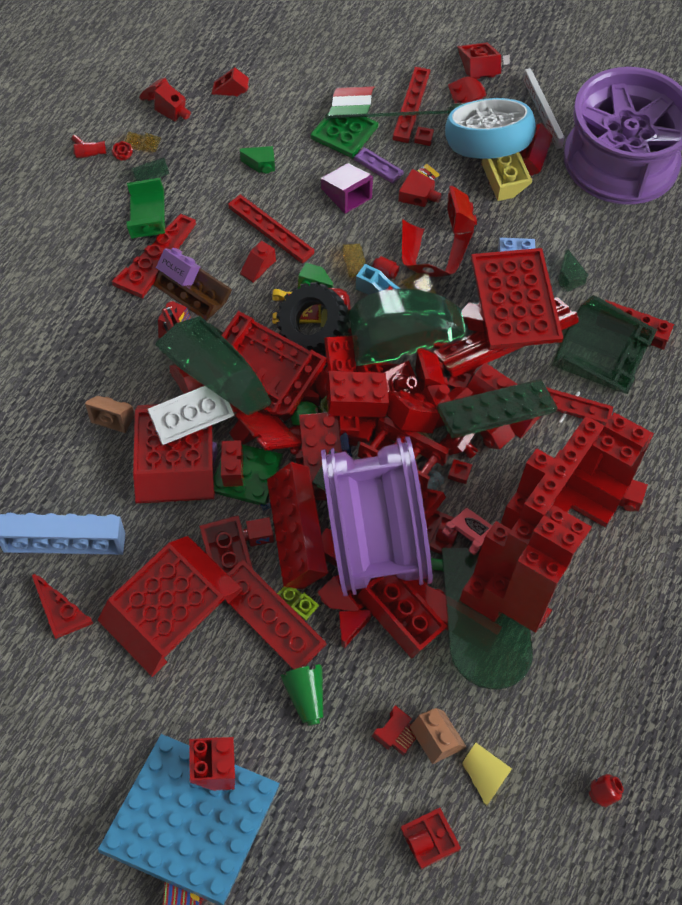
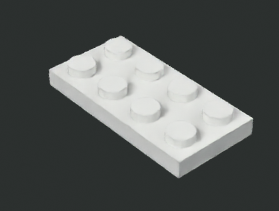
(188, 414)

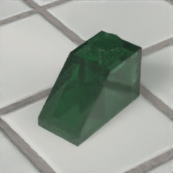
(571, 273)

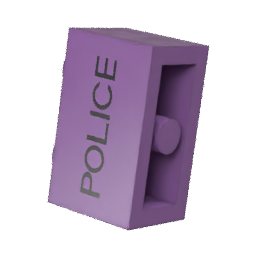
(178, 267)

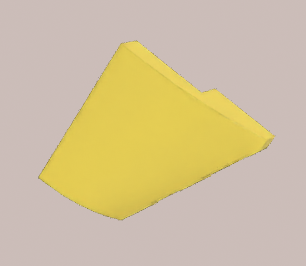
(485, 771)

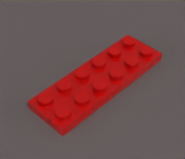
(274, 618)

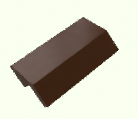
(202, 297)

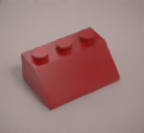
(537, 150)

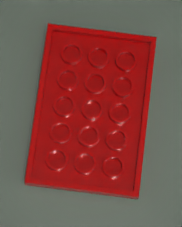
(516, 298)

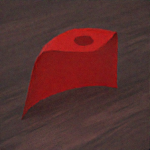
(411, 244)

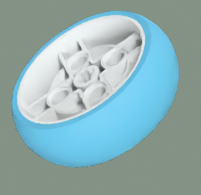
(490, 128)

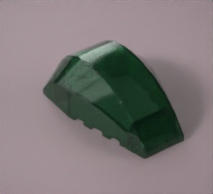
(401, 322)

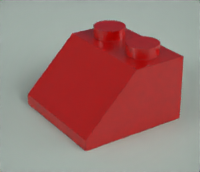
(460, 211)
(429, 369)

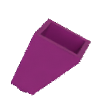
(348, 187)

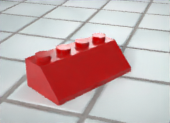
(490, 379)
(402, 613)

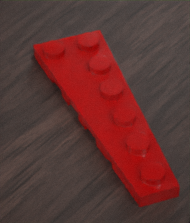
(143, 272)

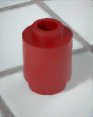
(386, 266)

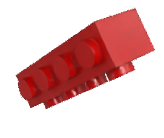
(663, 327)

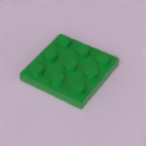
(344, 134)
(257, 468)

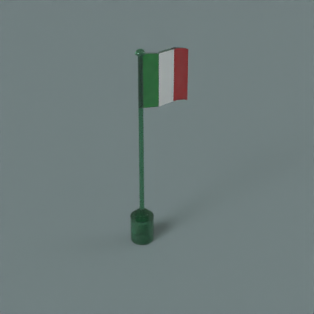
(357, 101)

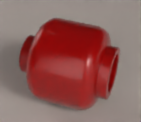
(606, 790)

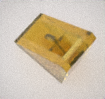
(419, 281)

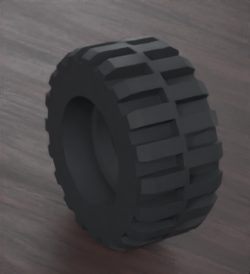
(298, 302)

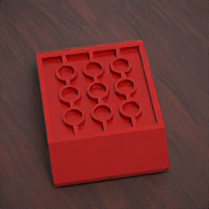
(173, 470)
(166, 602)

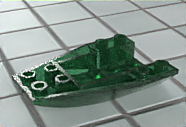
(214, 363)

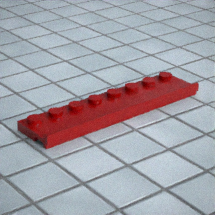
(474, 349)

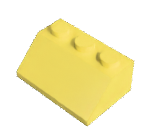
(507, 175)

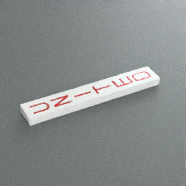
(543, 108)

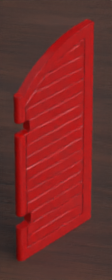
(269, 429)

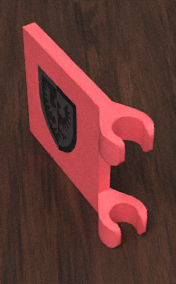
(470, 526)

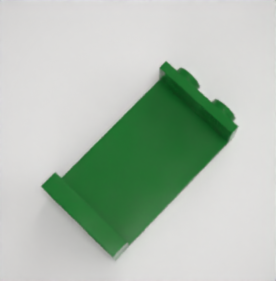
(146, 208)

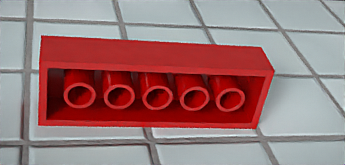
(296, 526)

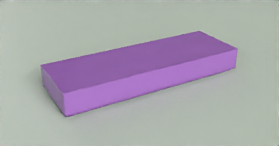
(378, 165)

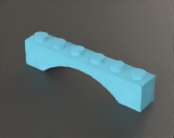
(372, 280)

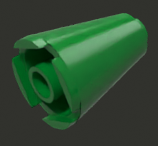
(306, 692)

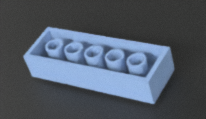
(61, 534)

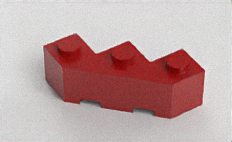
(492, 438)

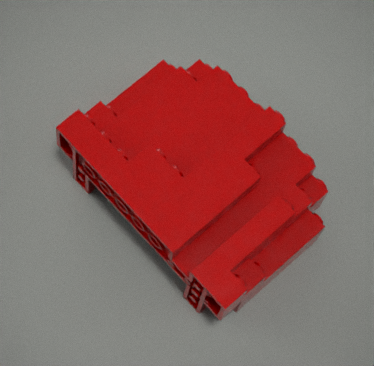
(537, 535)

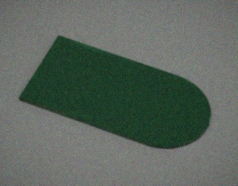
(482, 650)

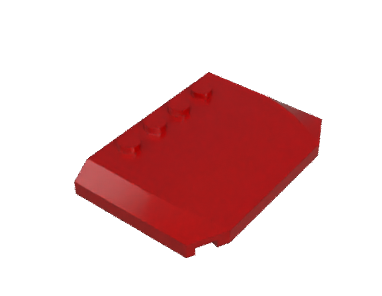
(278, 362)

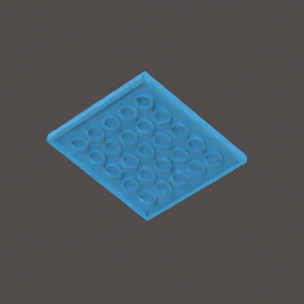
(186, 830)

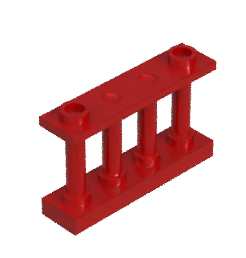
(421, 445)

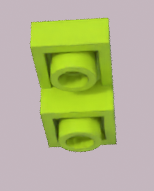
(299, 602)

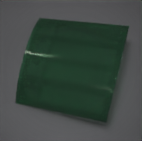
(604, 345)

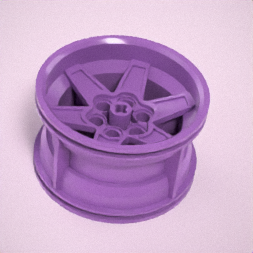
(632, 114)
(377, 516)

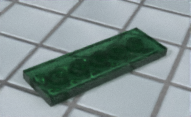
(496, 408)

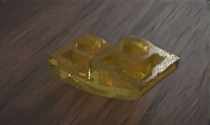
(144, 143)
(354, 257)

